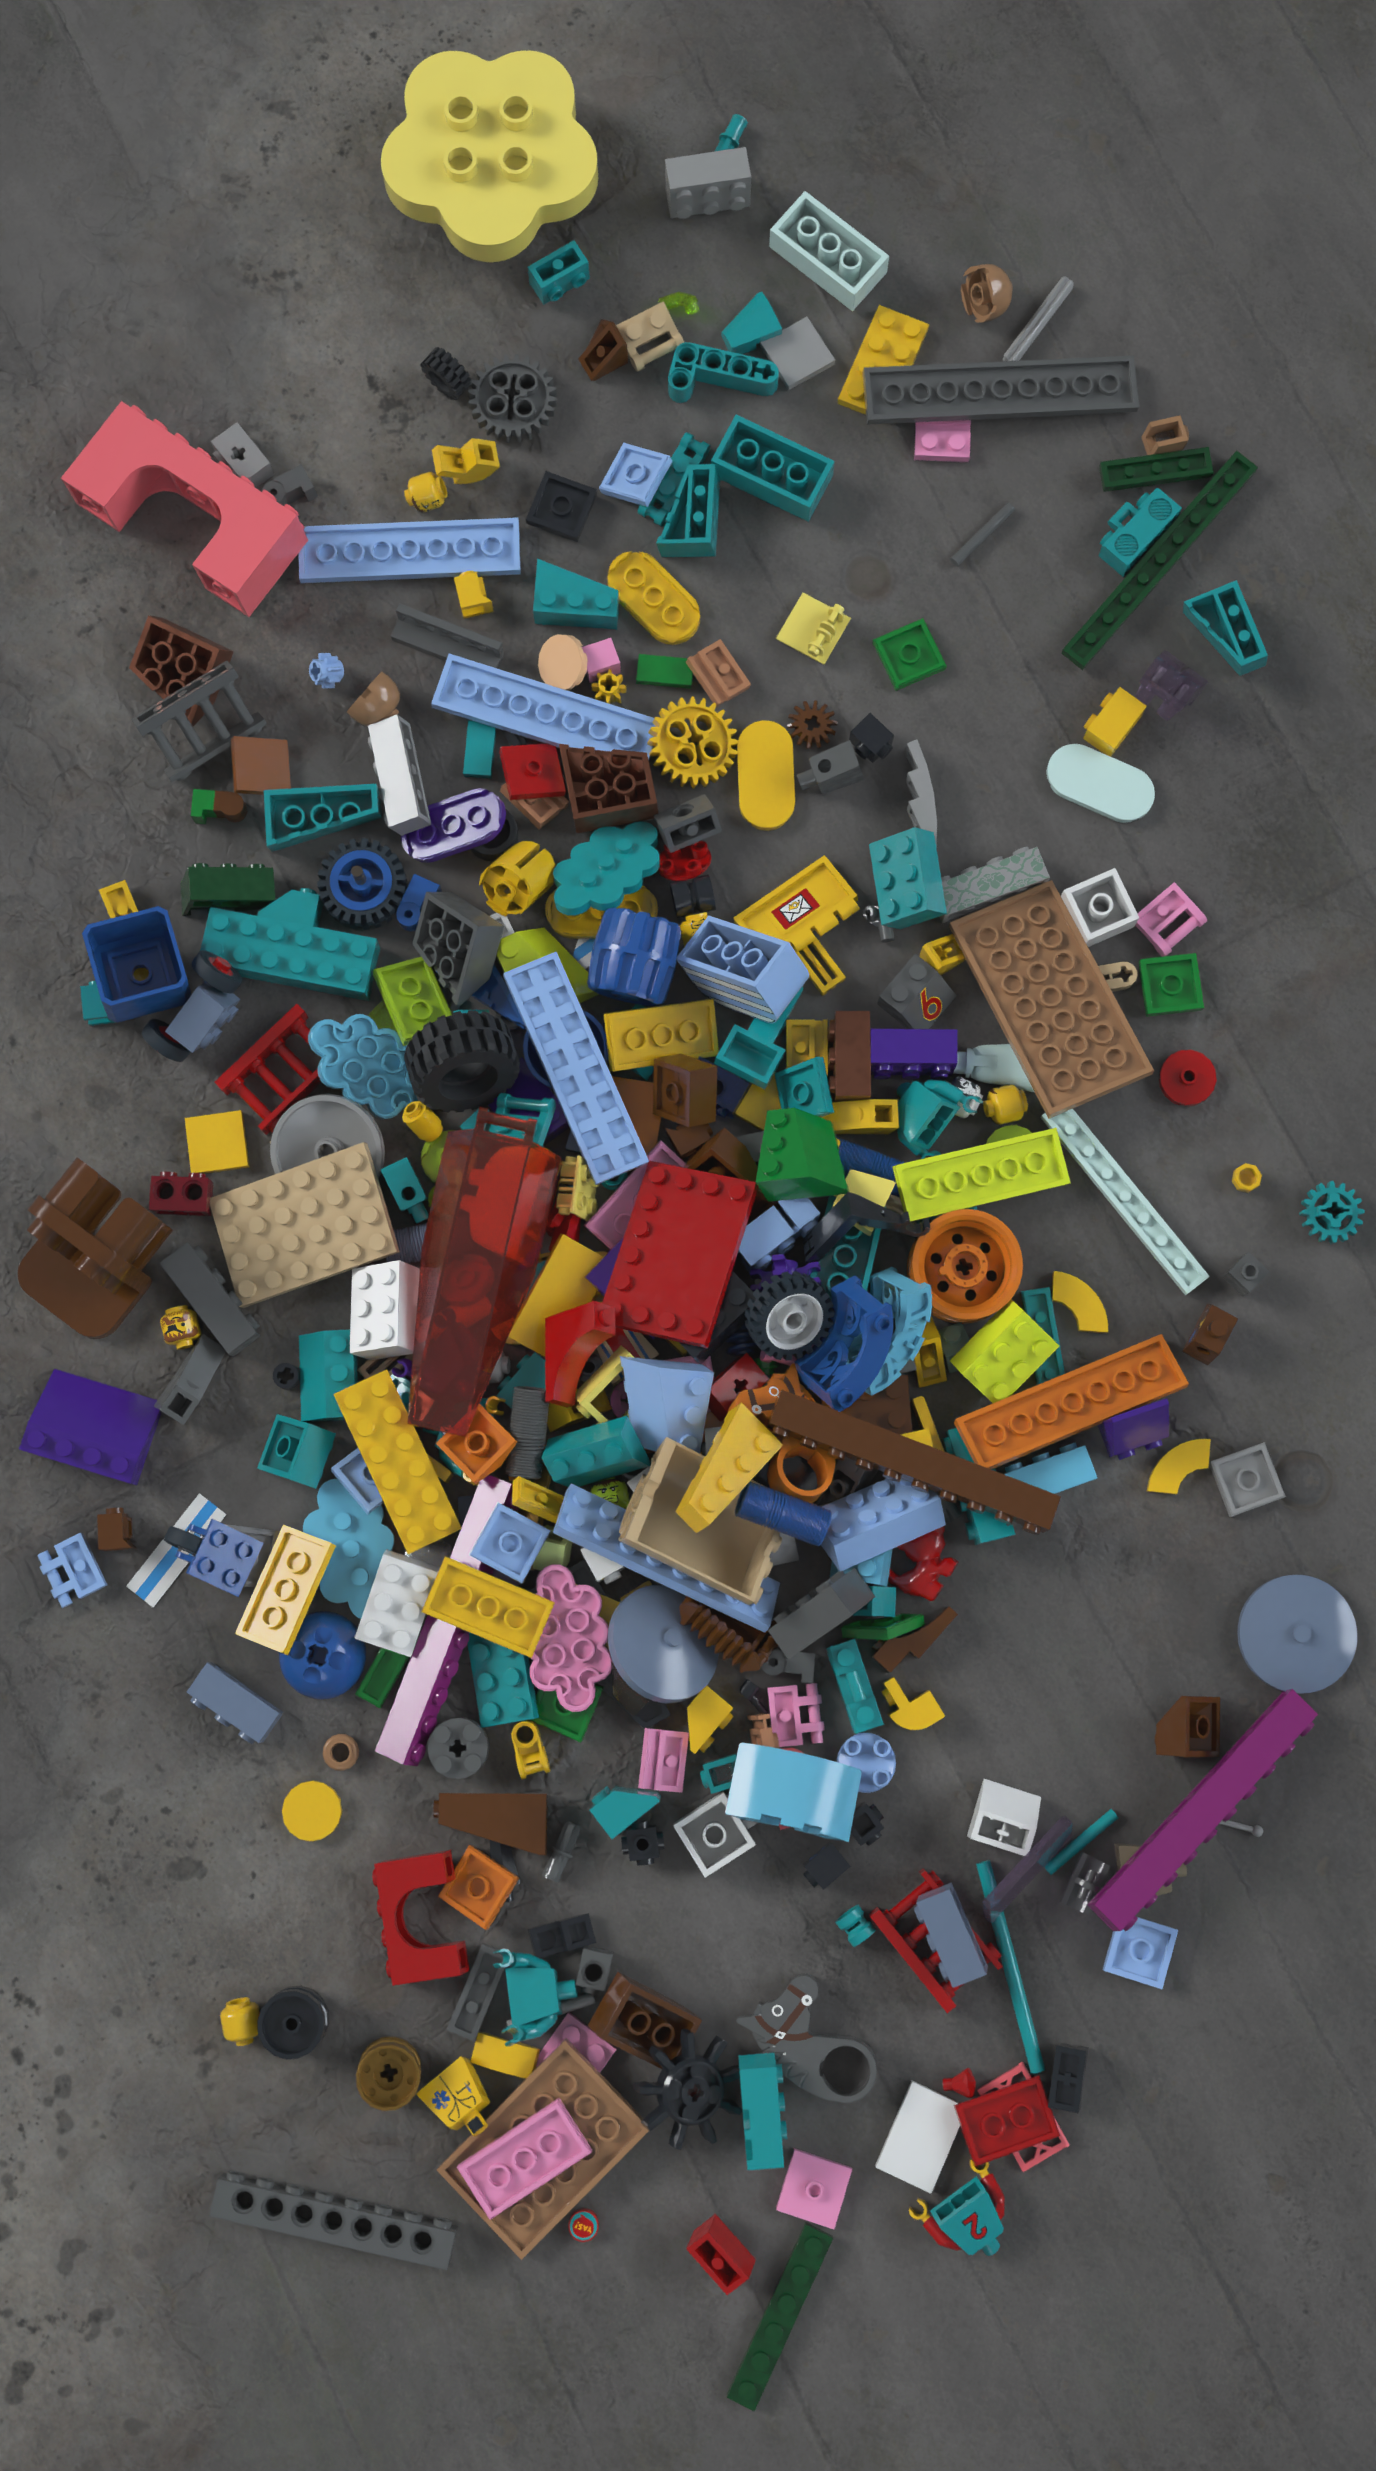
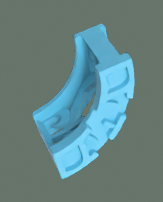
(911, 1309)

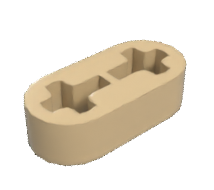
(1113, 970)

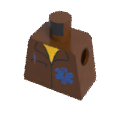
(1210, 1333)

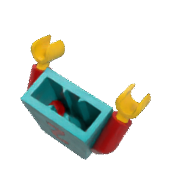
(968, 2216)

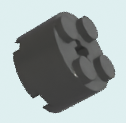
(446, 1760)

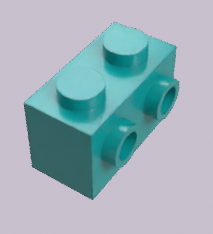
(559, 272)

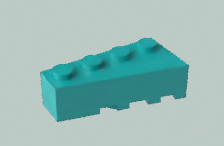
(313, 812)

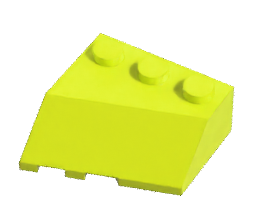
(536, 943)

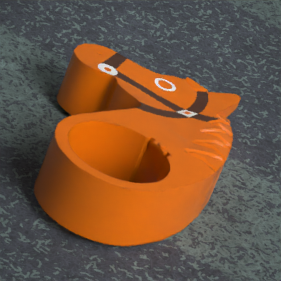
(761, 1403)

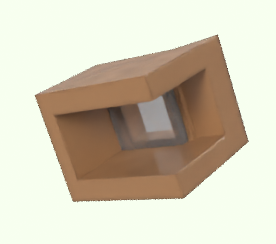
(1165, 436)

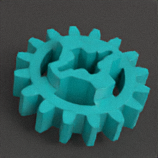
(1332, 1200)

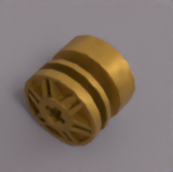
(377, 2087)

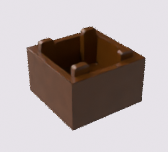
(685, 1090)

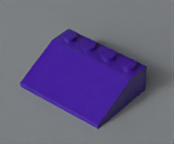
(92, 1426)

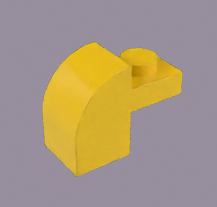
(466, 464)
(911, 1714)

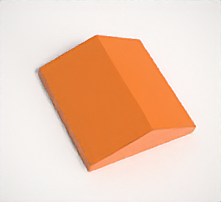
(483, 1447)

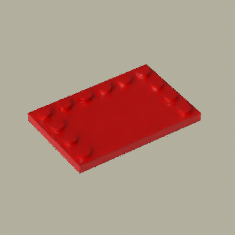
(679, 1253)

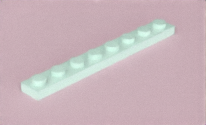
(1127, 1200)

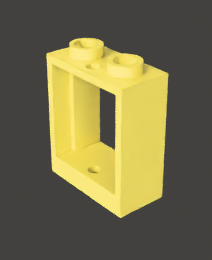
(598, 1382)

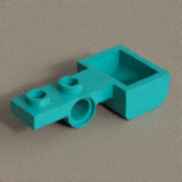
(752, 1051)

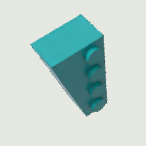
(981, 1527)

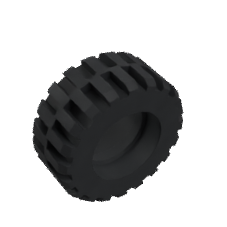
(461, 1061)

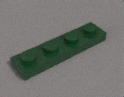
(1156, 469)

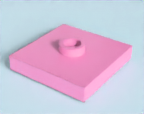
(814, 2188)

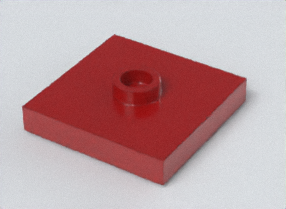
(532, 771)

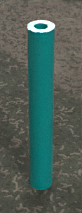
(1081, 1841)

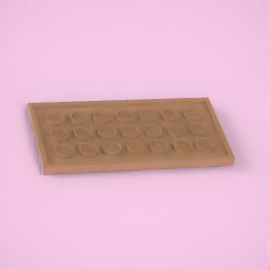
(1050, 999)

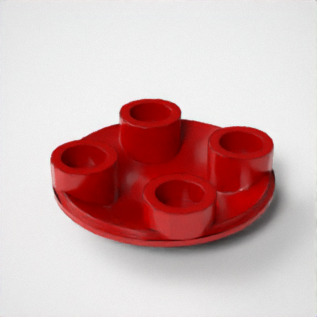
(685, 862)

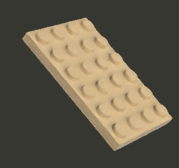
(304, 1225)

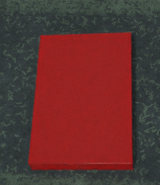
(1006, 2120)

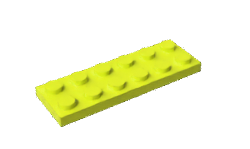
(981, 1174)

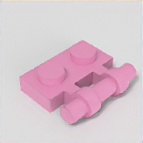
(786, 1714)

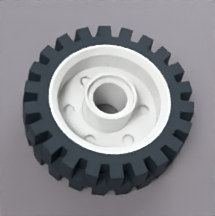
(770, 1317)

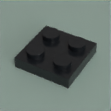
(561, 506)

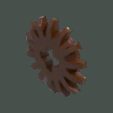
(816, 734)

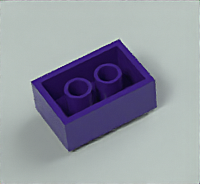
(913, 1053)

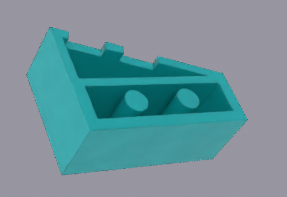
(694, 516)

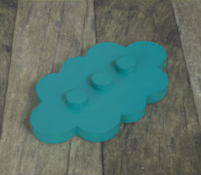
(606, 868)

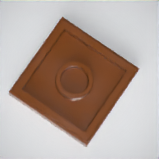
(259, 764)

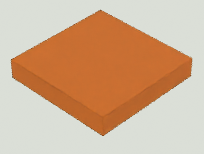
(479, 1887)

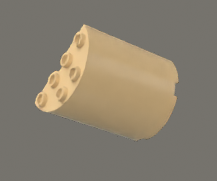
(724, 1555)

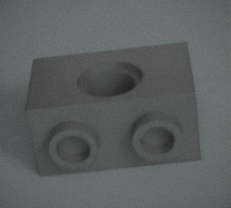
(687, 823)

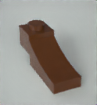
(891, 1652)

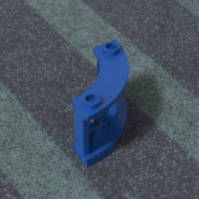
(854, 1314)

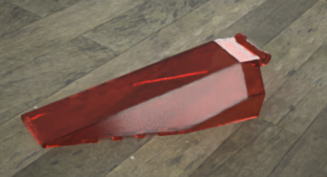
(476, 1264)

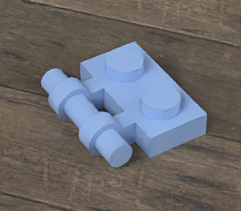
(79, 1565)

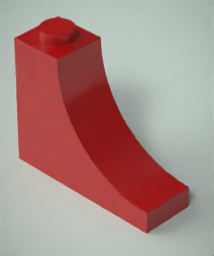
(569, 1344)

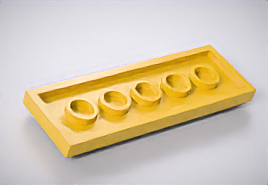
(397, 1461)

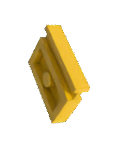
(806, 1041)

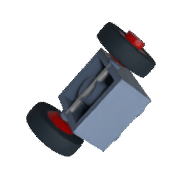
(202, 1014)

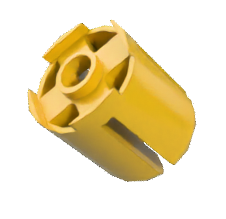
(518, 878)

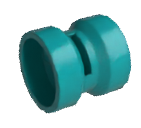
(860, 1930)

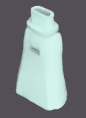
(993, 1065)

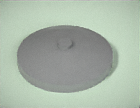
(322, 1127)

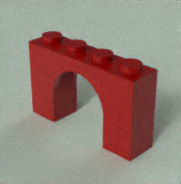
(407, 1957)

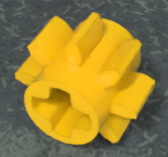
(601, 686)

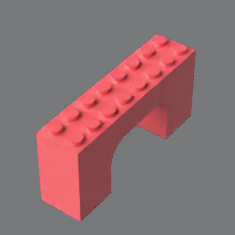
(140, 458)

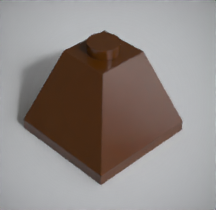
(1190, 1728)

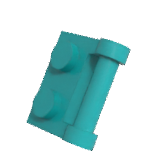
(546, 1107)

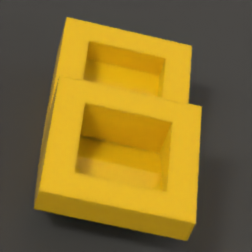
(492, 2053)

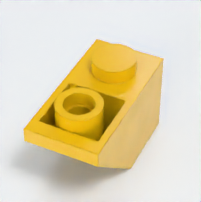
(704, 1715)

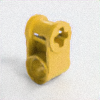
(529, 1751)

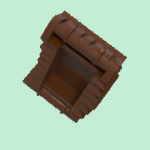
(729, 1635)

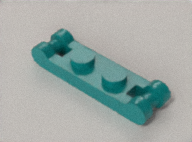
(668, 487)

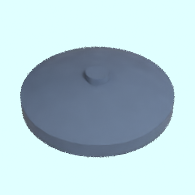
(1297, 1634)
(655, 1650)

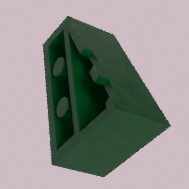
(227, 887)

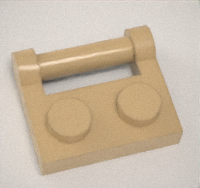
(645, 328)

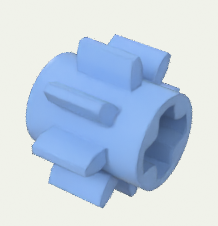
(326, 670)

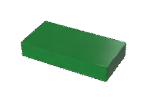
(663, 671)
(382, 1676)

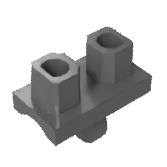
(1084, 1883)

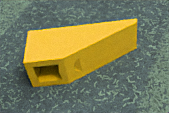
(865, 1116)

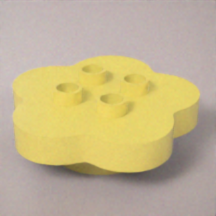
(490, 150)

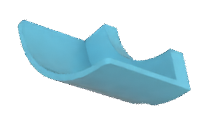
(794, 1790)

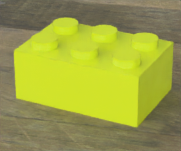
(1004, 1353)

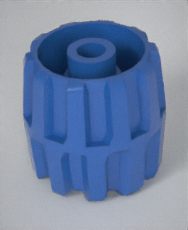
(634, 957)

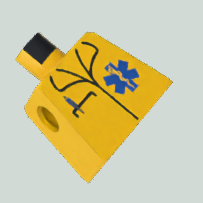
(457, 2097)

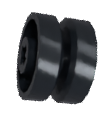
(275, 2022)

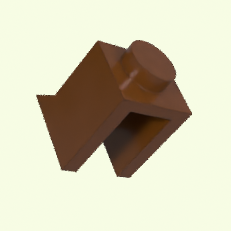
(688, 1139)
(114, 1530)

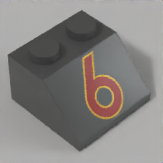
(916, 995)

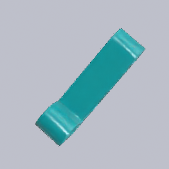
(723, 375)

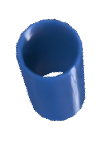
(867, 1161)
(789, 1516)

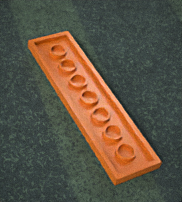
(1071, 1403)

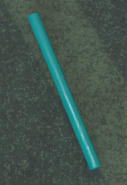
(1012, 1975)

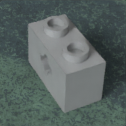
(236, 445)

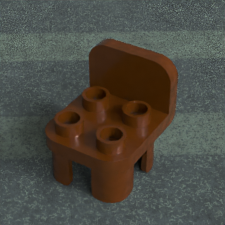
(86, 1276)

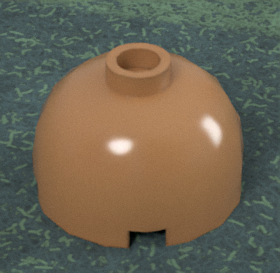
(986, 292)
(376, 702)

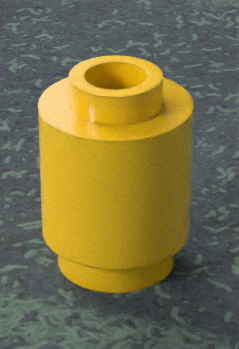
(422, 1121)

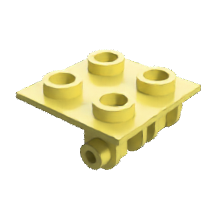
(814, 628)
(582, 1200)

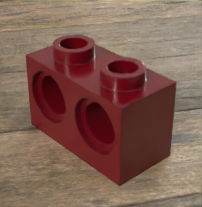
(180, 1201)

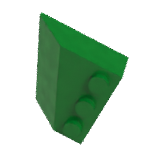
(799, 1157)

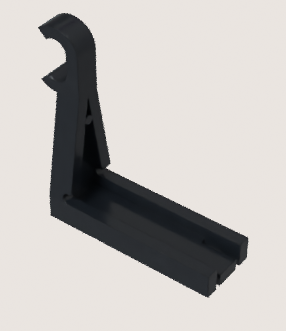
(846, 1214)

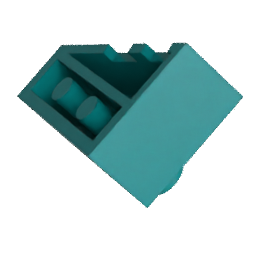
(573, 600)
(1228, 626)
(762, 2110)

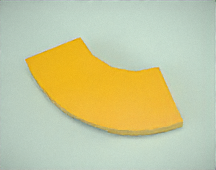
(1081, 1301)
(1177, 1464)

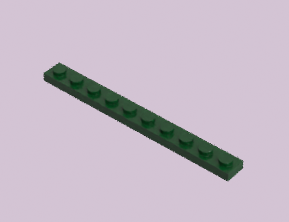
(1159, 560)

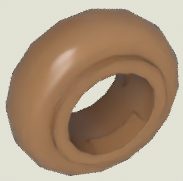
(353, 1752)

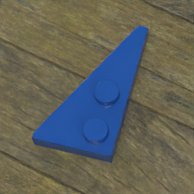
(498, 998)

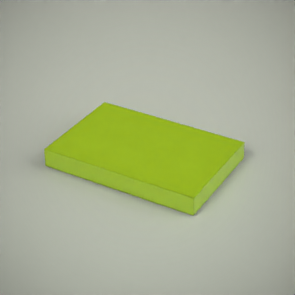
(411, 996)

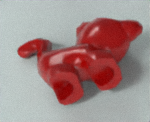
(924, 1577)

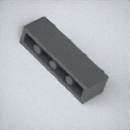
(210, 1299)

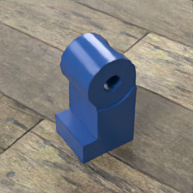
(412, 901)

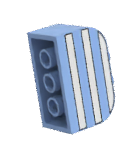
(743, 968)

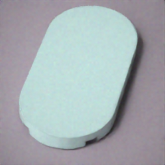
(1100, 783)

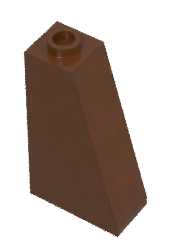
(503, 1818)

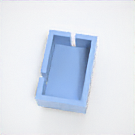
(776, 1232)

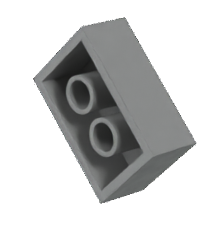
(708, 182)

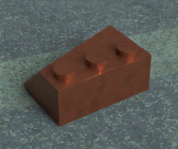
(173, 658)
(608, 787)

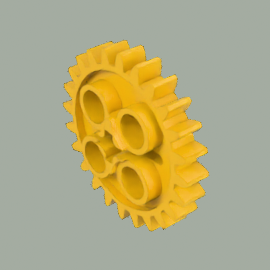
(669, 747)

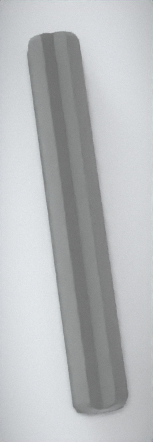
(1039, 320)

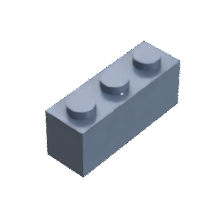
(234, 1703)
(951, 1935)

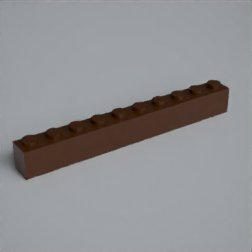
(914, 1462)

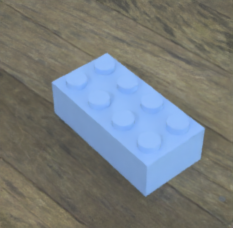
(879, 1520)

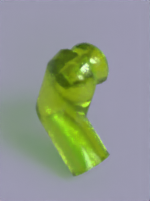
(681, 299)

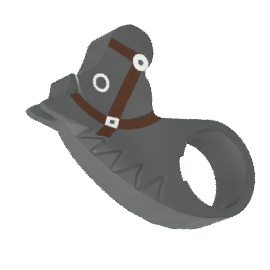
(783, 2029)

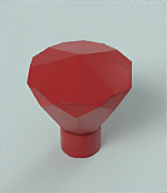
(962, 2083)

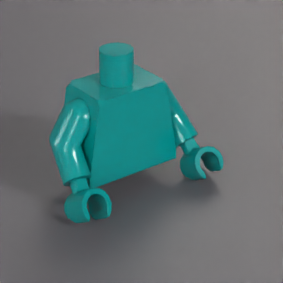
(926, 1112)
(533, 1994)

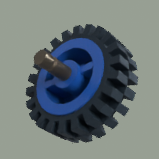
(362, 884)

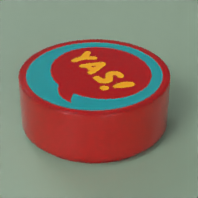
(583, 2224)

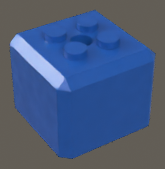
(134, 942)

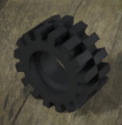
(446, 373)

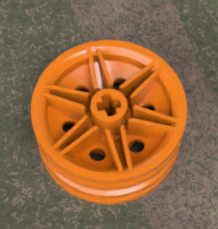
(1003, 1259)

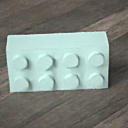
(828, 251)

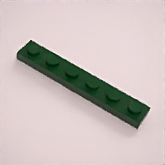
(779, 2316)

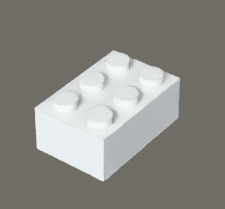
(383, 1310)
(395, 1603)

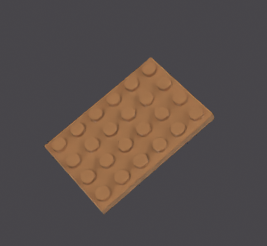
(599, 2112)

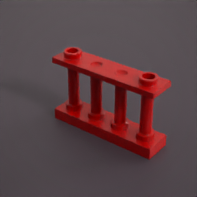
(253, 1062)
(907, 1943)

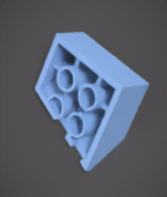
(667, 1400)

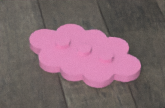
(573, 1642)

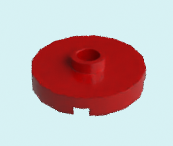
(1182, 1091)

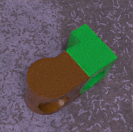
(217, 805)

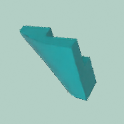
(751, 326)

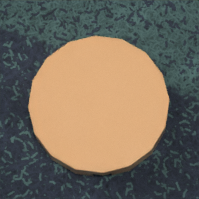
(562, 662)

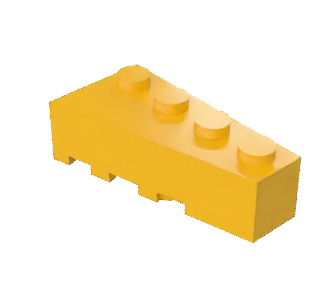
(731, 1463)

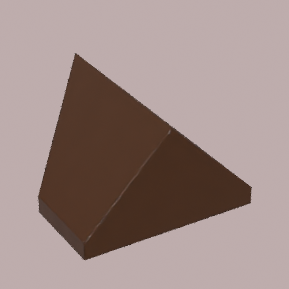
(605, 351)

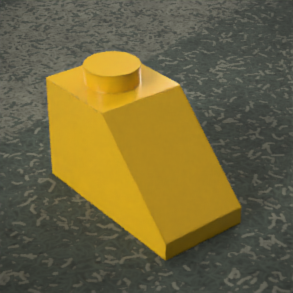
(930, 1358)
(563, 1417)

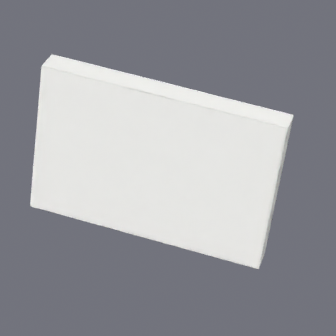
(920, 2137)

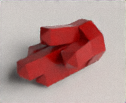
(562, 1224)

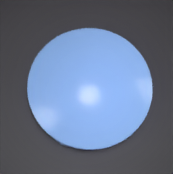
(872, 1756)

